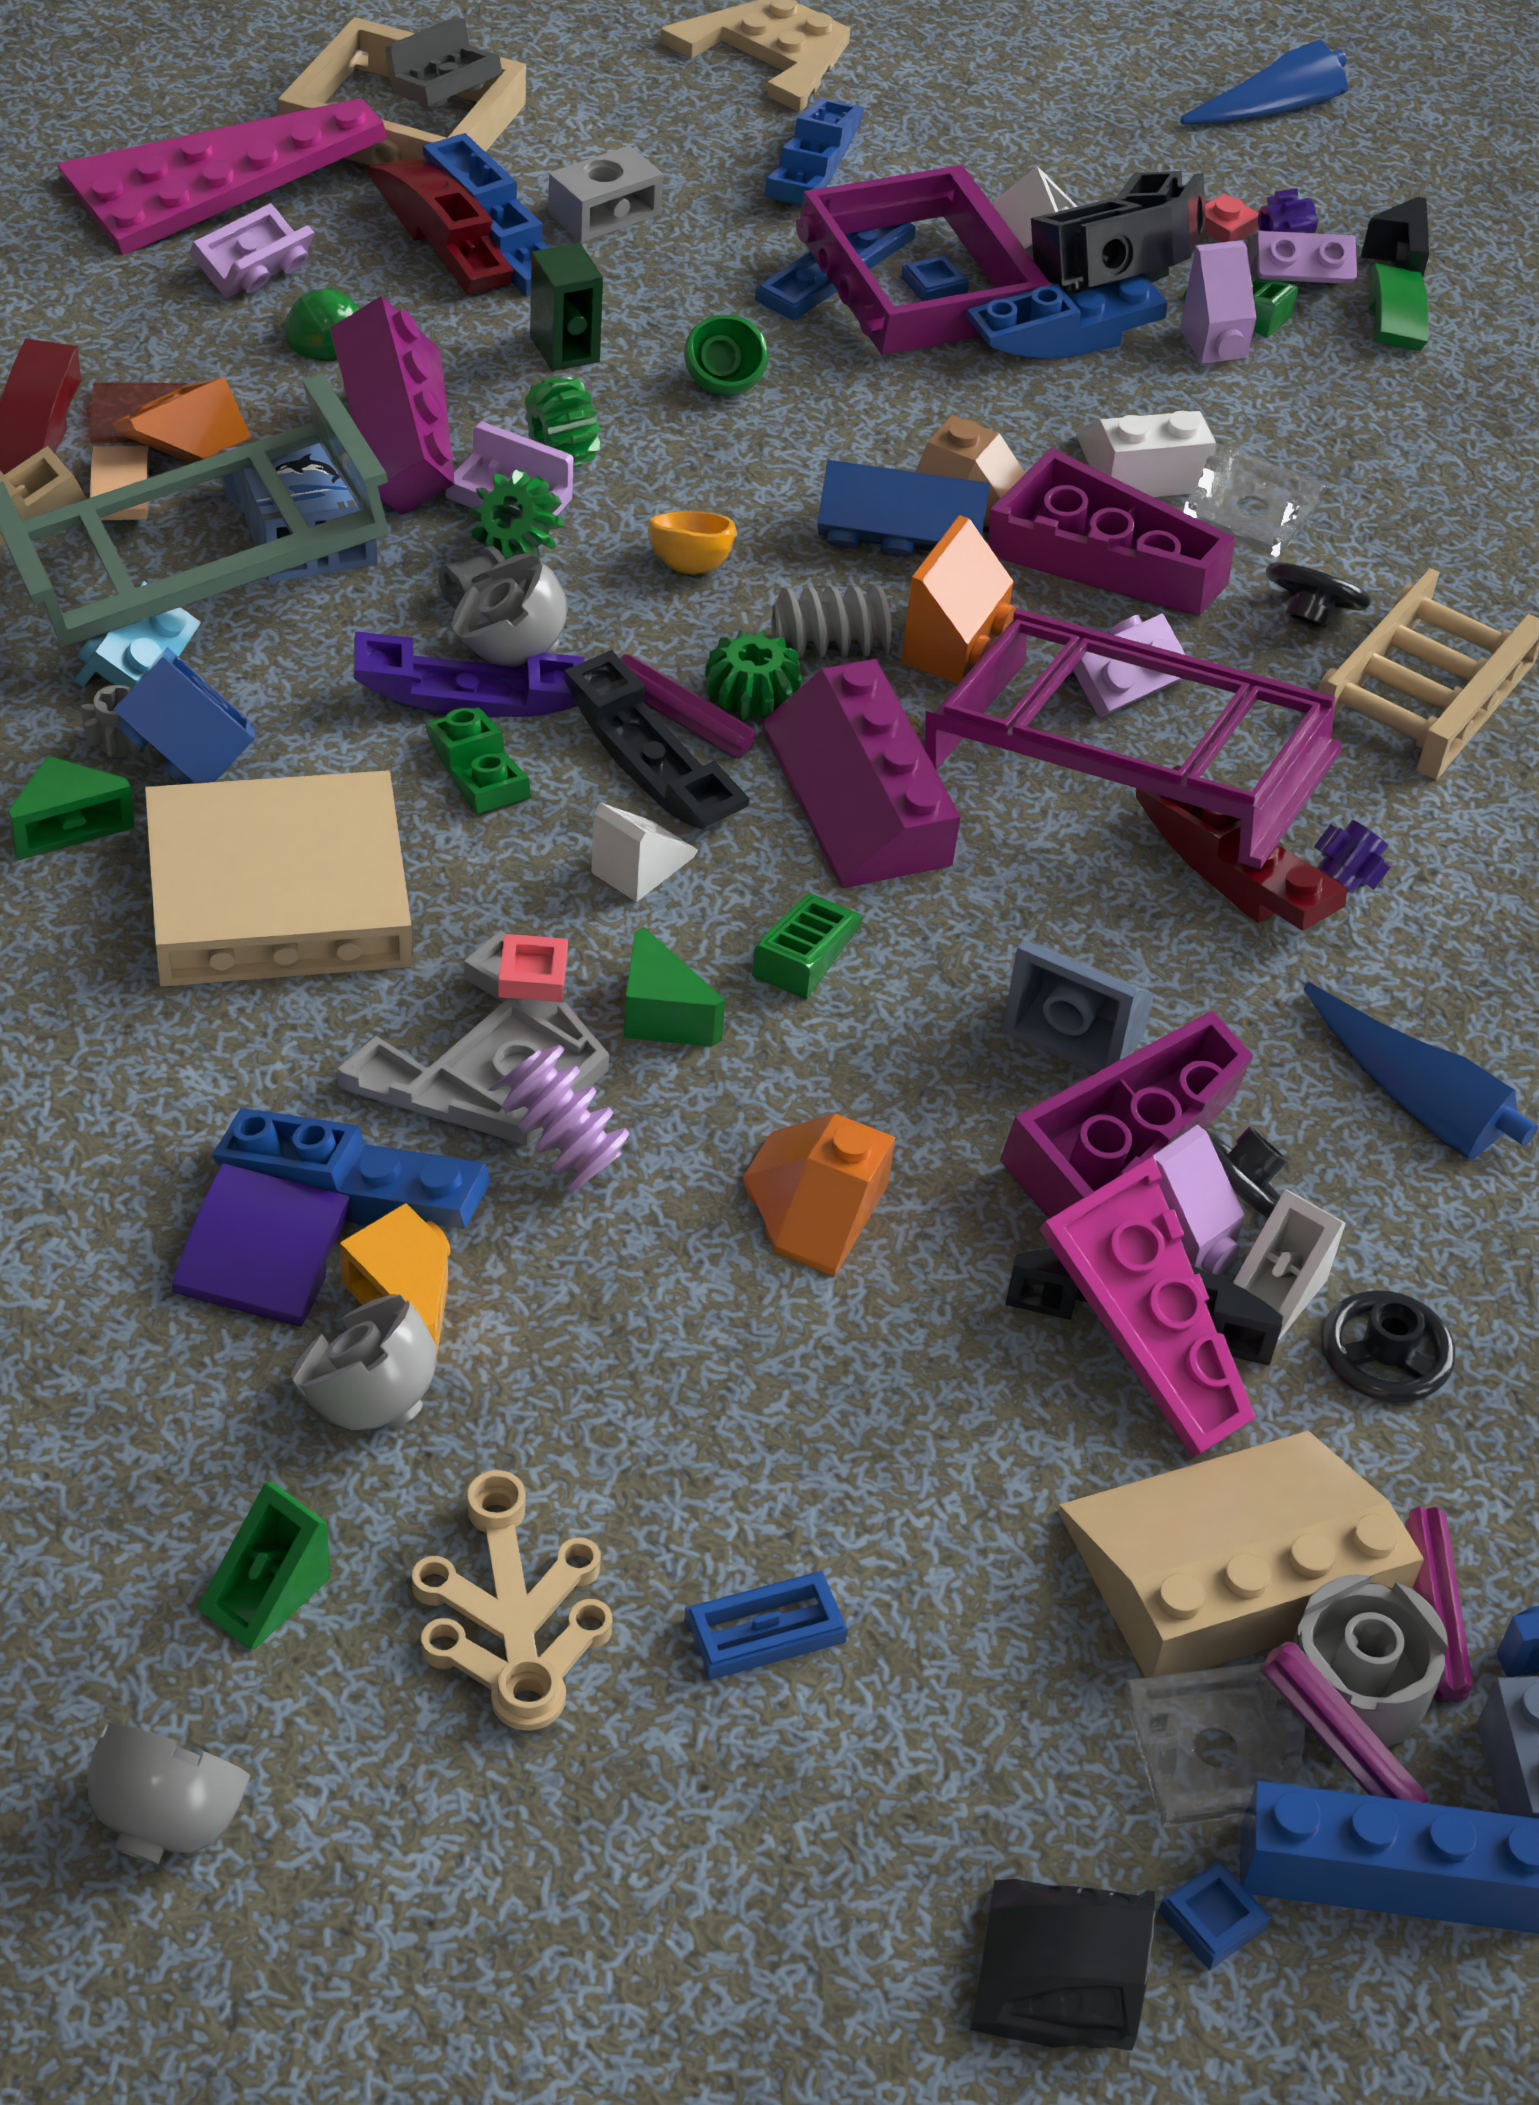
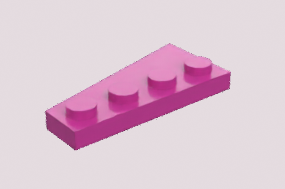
(1138, 1280)

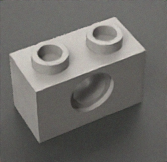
(605, 193)

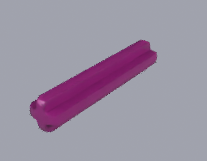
(692, 710)
(1439, 1587)
(1338, 1725)

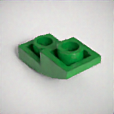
(1399, 307)
(476, 759)

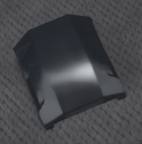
(1064, 1965)

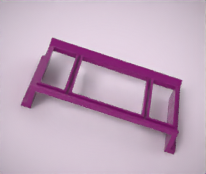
(1264, 811)

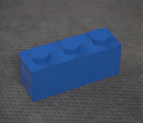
(894, 507)

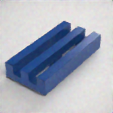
(769, 1635)

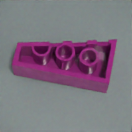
(397, 400)
(1109, 536)
(1124, 1113)

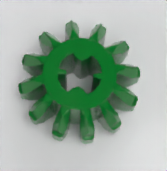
(563, 418)
(508, 501)
(752, 674)

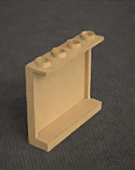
(277, 878)

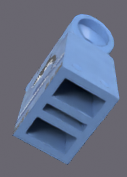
(317, 494)

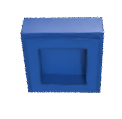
(935, 278)
(1214, 1914)

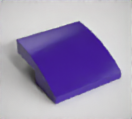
(261, 1244)

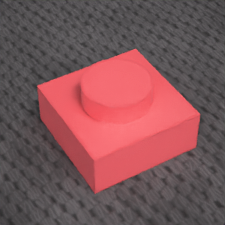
(1229, 219)
(533, 968)

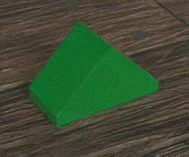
(68, 807)
(668, 998)
(269, 1568)

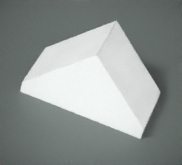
(634, 851)
(1291, 1256)

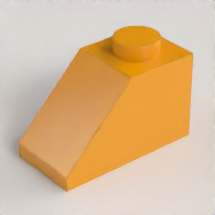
(401, 1258)

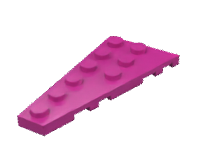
(183, 180)

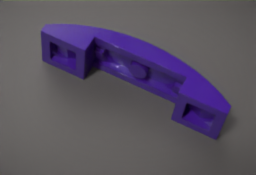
(445, 685)

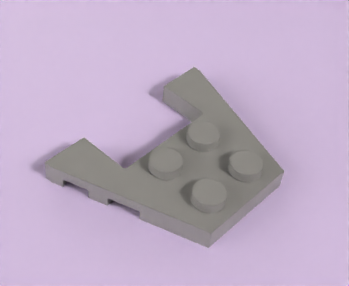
(460, 1080)

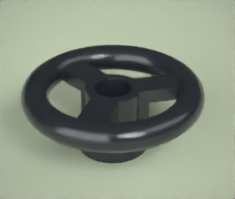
(1315, 593)
(1251, 1168)
(1390, 1339)

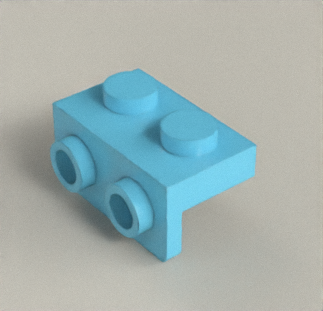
(130, 650)

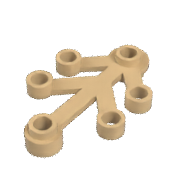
(512, 1613)

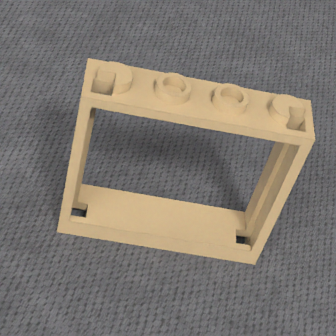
(495, 106)

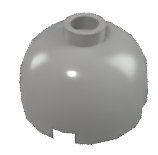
(513, 614)
(372, 1369)
(161, 1793)

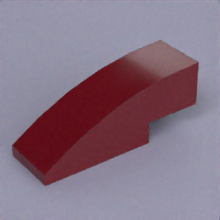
(37, 400)

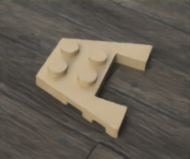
(775, 32)

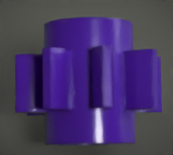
(1288, 213)
(1352, 856)

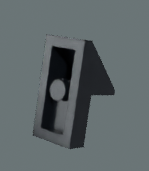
(1400, 236)

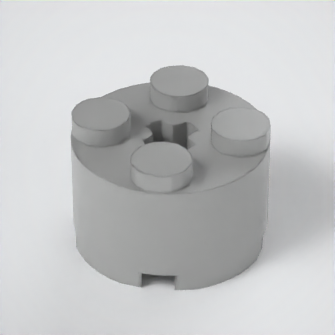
(1376, 1650)

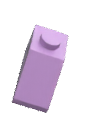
(1219, 303)
(1202, 1199)

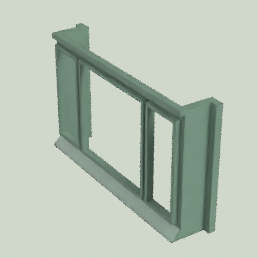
(330, 428)

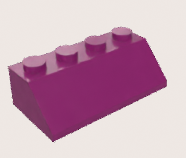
(863, 776)

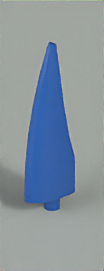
(1289, 83)
(1434, 1085)

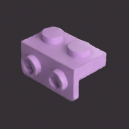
(251, 251)
(1303, 257)
(504, 452)
(1117, 684)

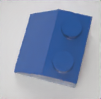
(184, 721)

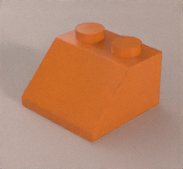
(956, 604)

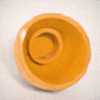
(692, 540)

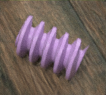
(562, 1115)

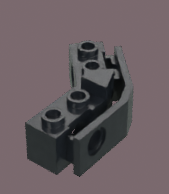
(1136, 233)

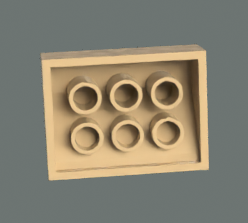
(1234, 1549)

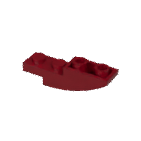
(447, 214)
(1211, 847)

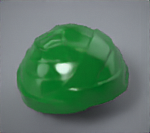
(311, 319)
(726, 355)

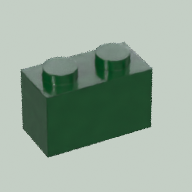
(566, 306)

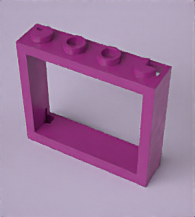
(906, 199)

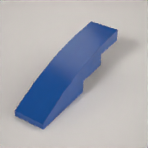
(815, 150)
(513, 225)

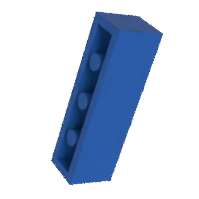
(1391, 1856)

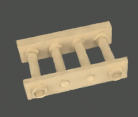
(1462, 708)

